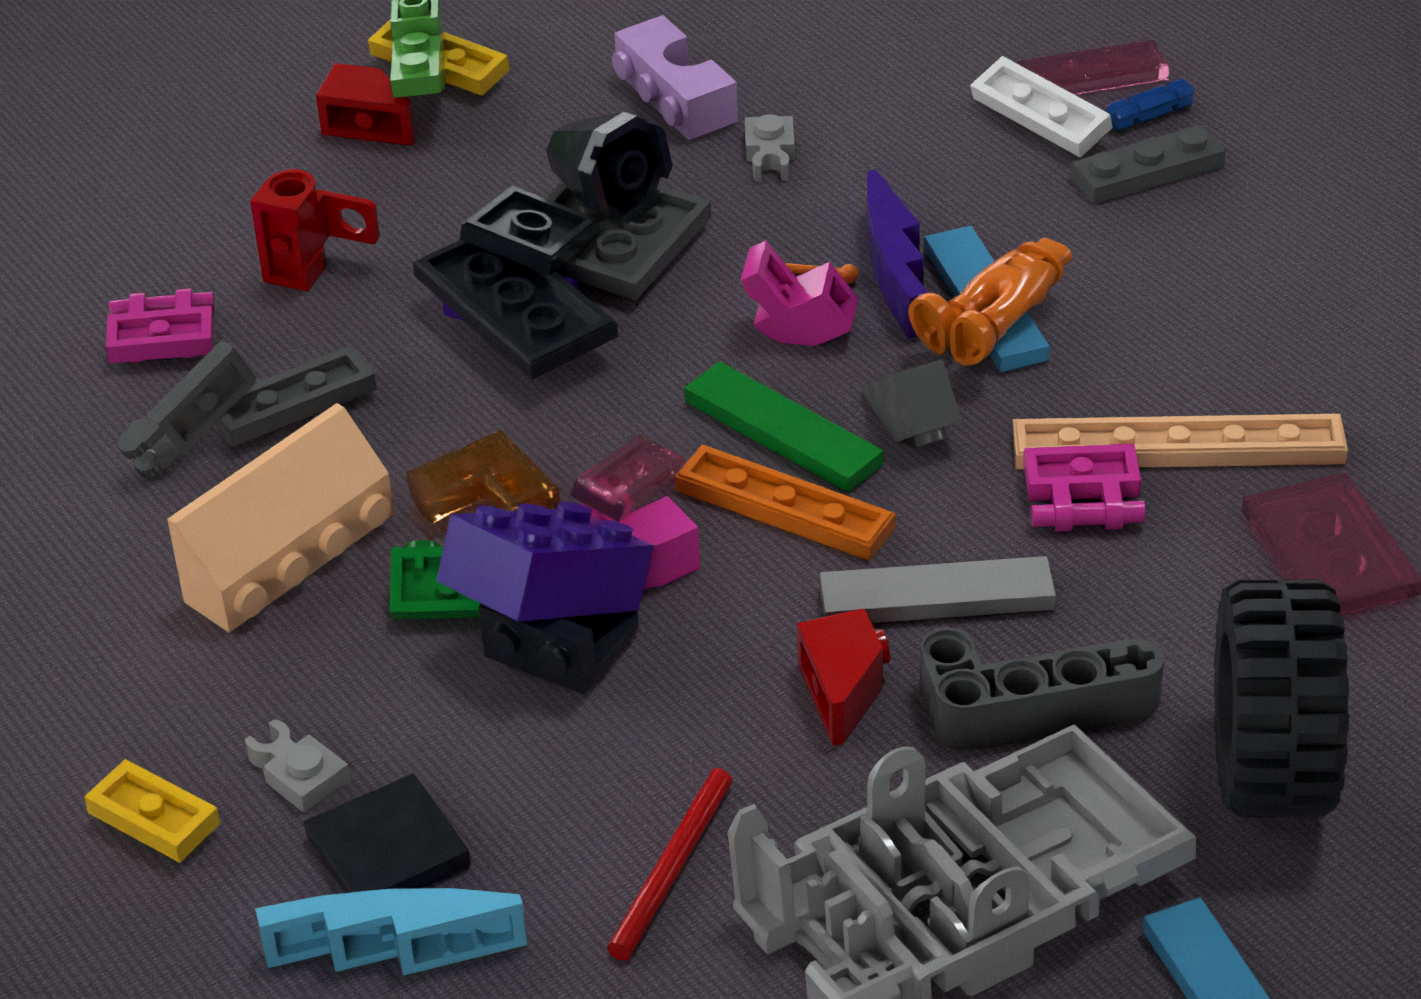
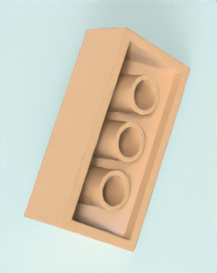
(279, 519)

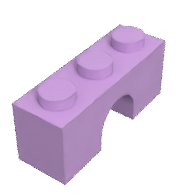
(656, 65)

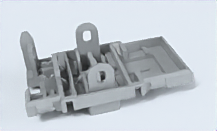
(1049, 820)

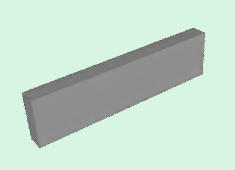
(941, 589)

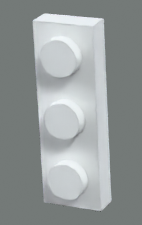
(1041, 106)

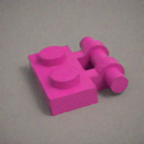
(160, 326)
(1083, 473)

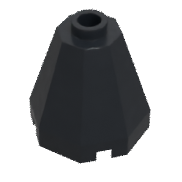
(612, 163)

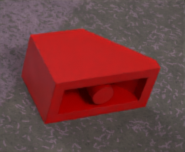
(361, 106)
(842, 668)

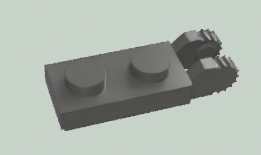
(187, 411)

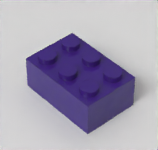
(544, 561)

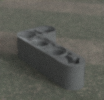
(1034, 694)

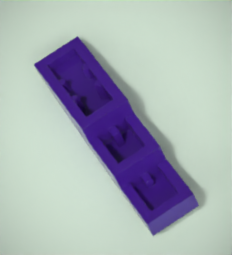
(894, 249)

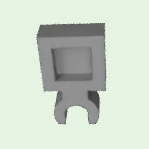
(769, 144)
(300, 770)

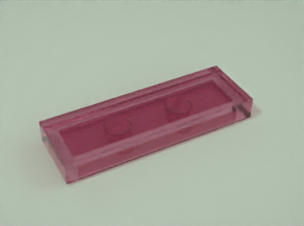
(1102, 67)
(627, 477)

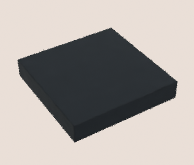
(529, 230)
(387, 839)

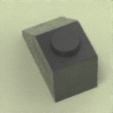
(914, 403)

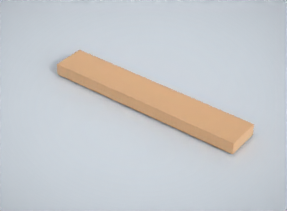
(1197, 439)

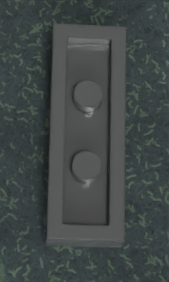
(1147, 164)
(297, 395)

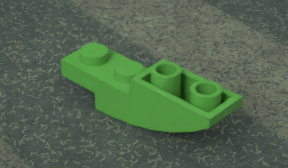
(417, 48)

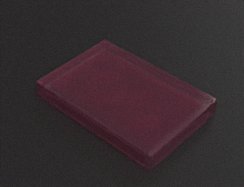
(1333, 536)

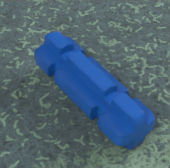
(1150, 104)

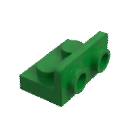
(415, 588)

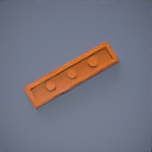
(786, 502)

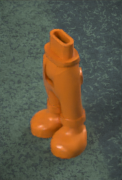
(989, 302)

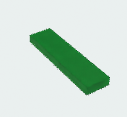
(784, 426)

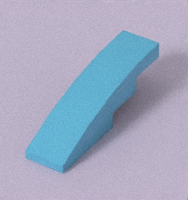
(416, 925)

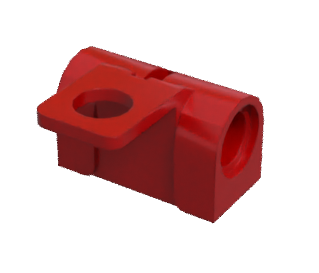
(296, 221)

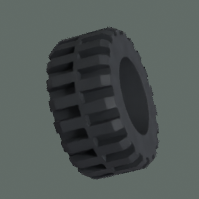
(1280, 698)

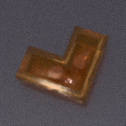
(478, 471)

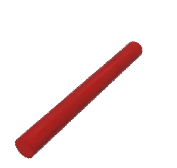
(669, 865)

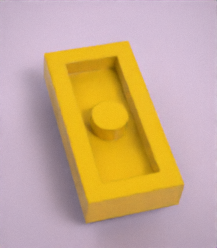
(152, 810)

